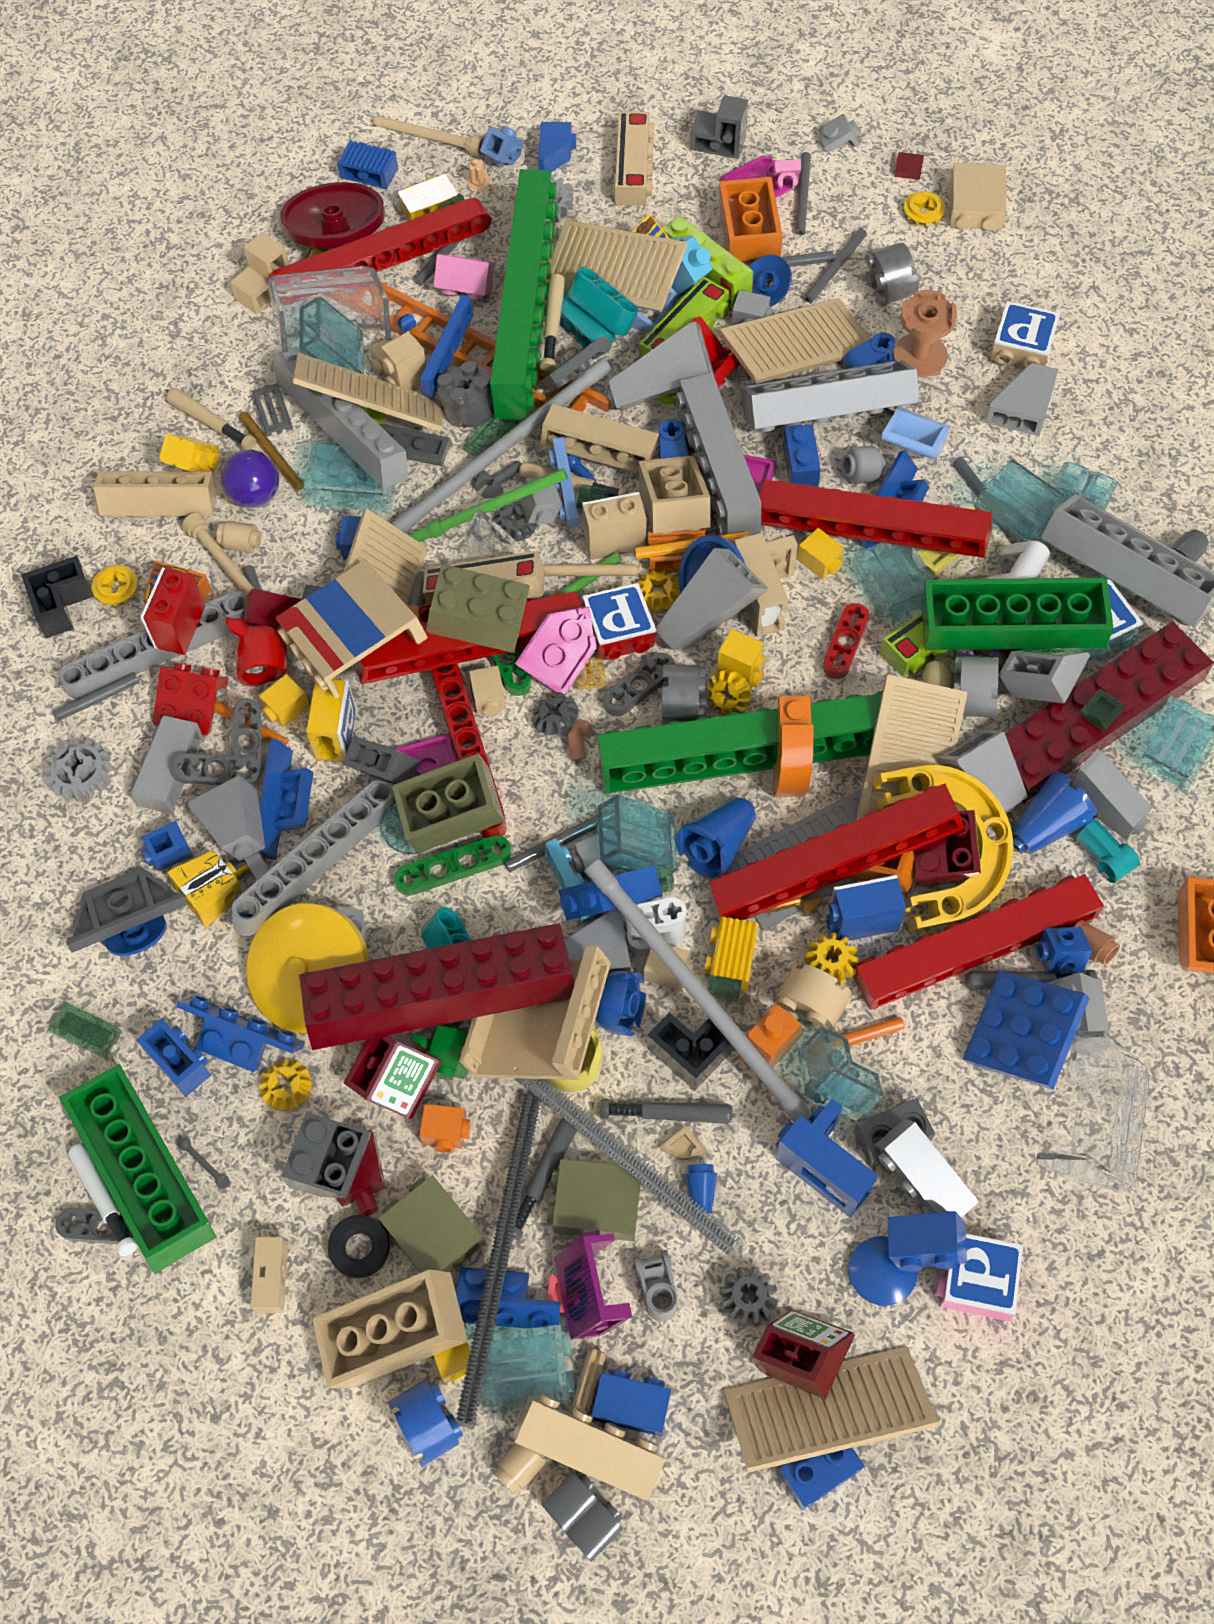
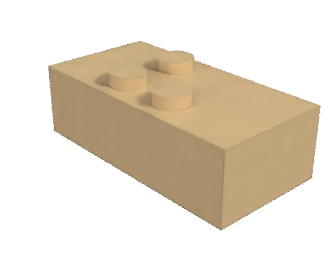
(389, 1329)

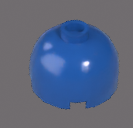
(621, 998)

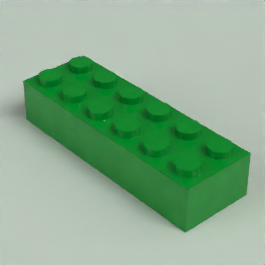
(1016, 613)
(137, 1168)

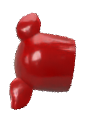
(255, 648)

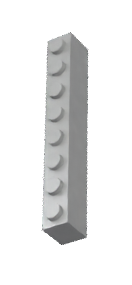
(347, 425)

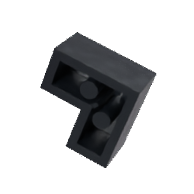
(54, 589)
(689, 1053)

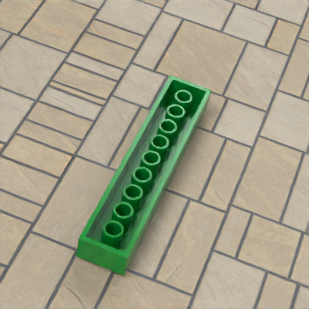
(524, 295)
(729, 744)

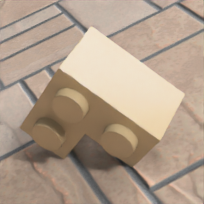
(263, 257)
(399, 360)

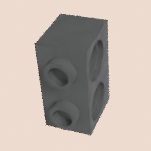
(380, 761)
(884, 1122)

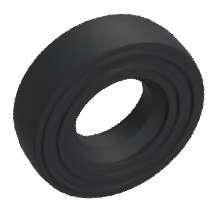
(344, 1231)

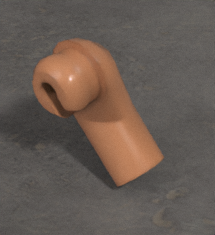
(575, 739)

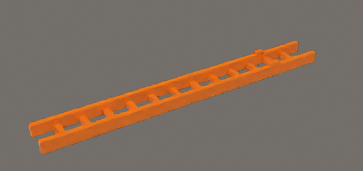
(475, 338)

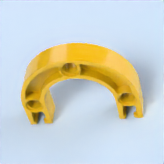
(995, 856)

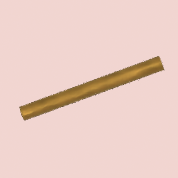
(271, 451)

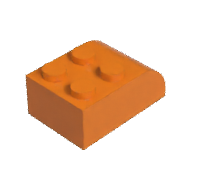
(750, 218)
(1196, 925)

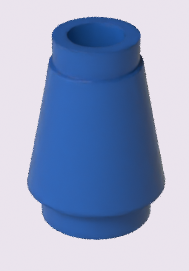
(701, 1185)

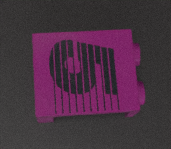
(582, 1291)

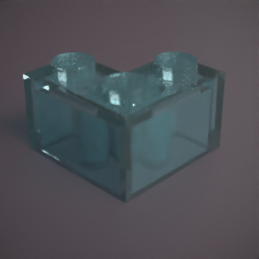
(833, 1075)

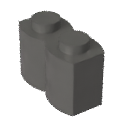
(583, 1516)

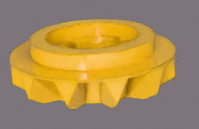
(918, 201)
(105, 580)
(656, 600)
(737, 687)
(279, 1098)

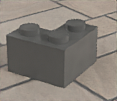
(721, 132)

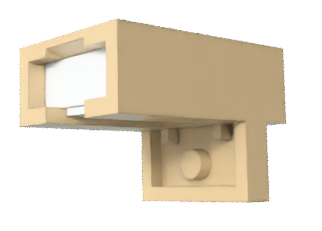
(770, 563)

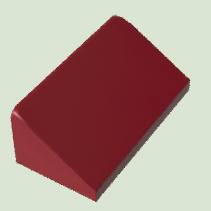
(263, 607)

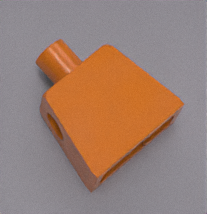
(775, 1034)

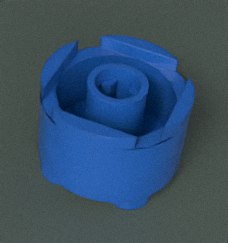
(424, 1421)

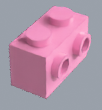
(463, 275)

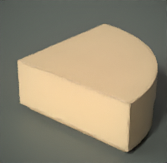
(683, 1145)

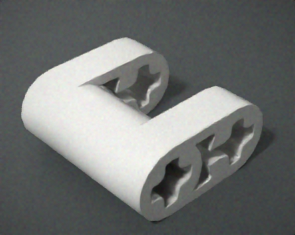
(1022, 560)
(670, 923)

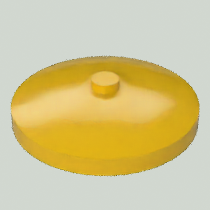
(295, 943)

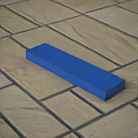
(447, 345)

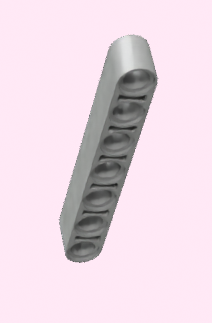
(144, 654)
(311, 868)

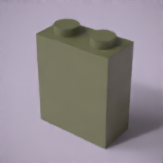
(594, 1199)
(431, 1227)

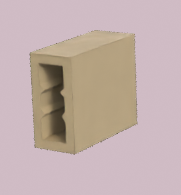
(978, 196)

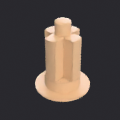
(478, 178)

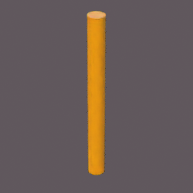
(676, 547)

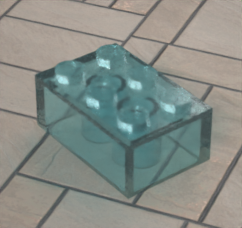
(340, 483)

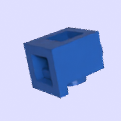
(165, 846)

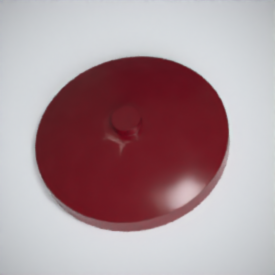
(332, 214)

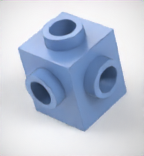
(502, 145)

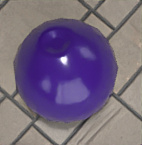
(249, 478)

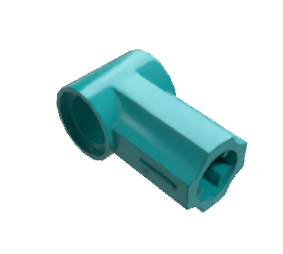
(1111, 856)

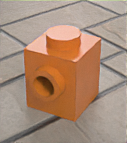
(444, 1127)

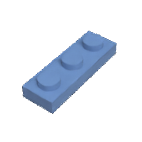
(559, 458)

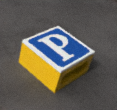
(331, 721)

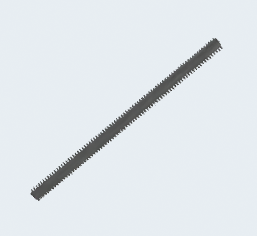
(498, 1263)

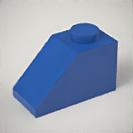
(555, 144)

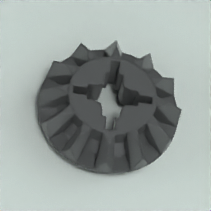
(503, 519)
(553, 723)

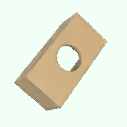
(269, 1275)

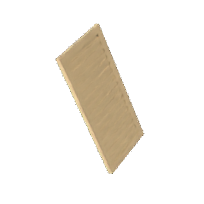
(631, 262)
(794, 340)
(367, 391)
(388, 552)
(911, 730)
(867, 1403)

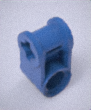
(873, 351)
(671, 439)

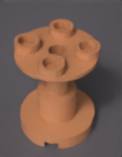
(926, 319)

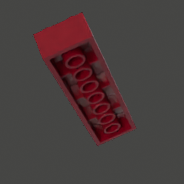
(1139, 679)
(436, 986)

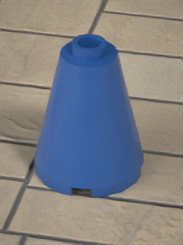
(1052, 814)
(716, 837)

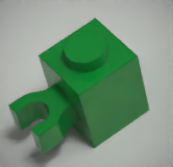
(447, 1047)

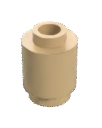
(239, 536)
(938, 674)
(518, 1467)

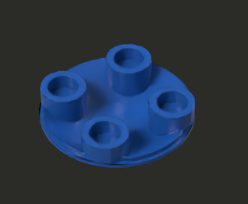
(876, 1275)

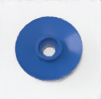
(769, 269)
(137, 938)

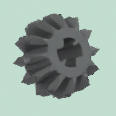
(762, 1297)

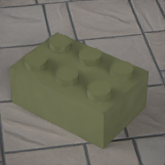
(477, 608)
(447, 803)

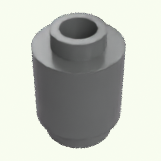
(1191, 544)

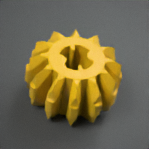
(831, 947)

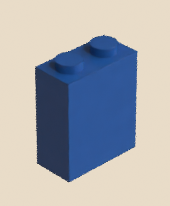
(587, 898)

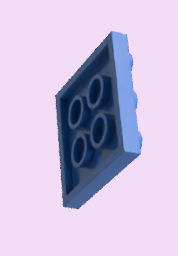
(1026, 1029)

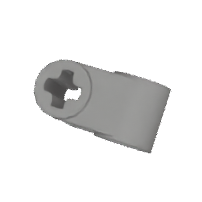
(656, 1280)

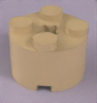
(813, 997)

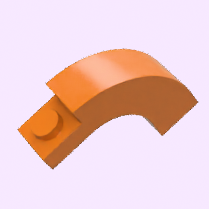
(795, 747)

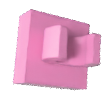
(787, 169)

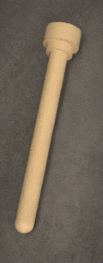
(471, 144)
(197, 527)
(591, 570)

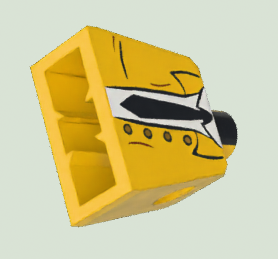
(208, 884)

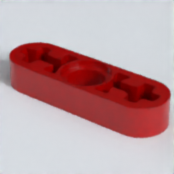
(844, 630)

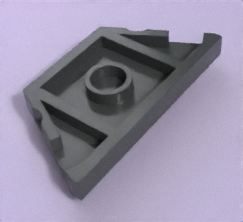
(121, 906)

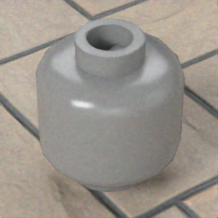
(863, 464)

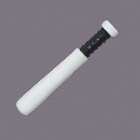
(101, 1197)

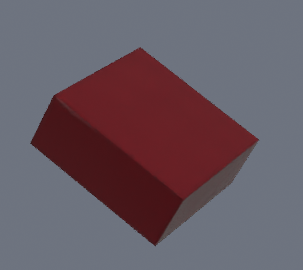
(909, 165)

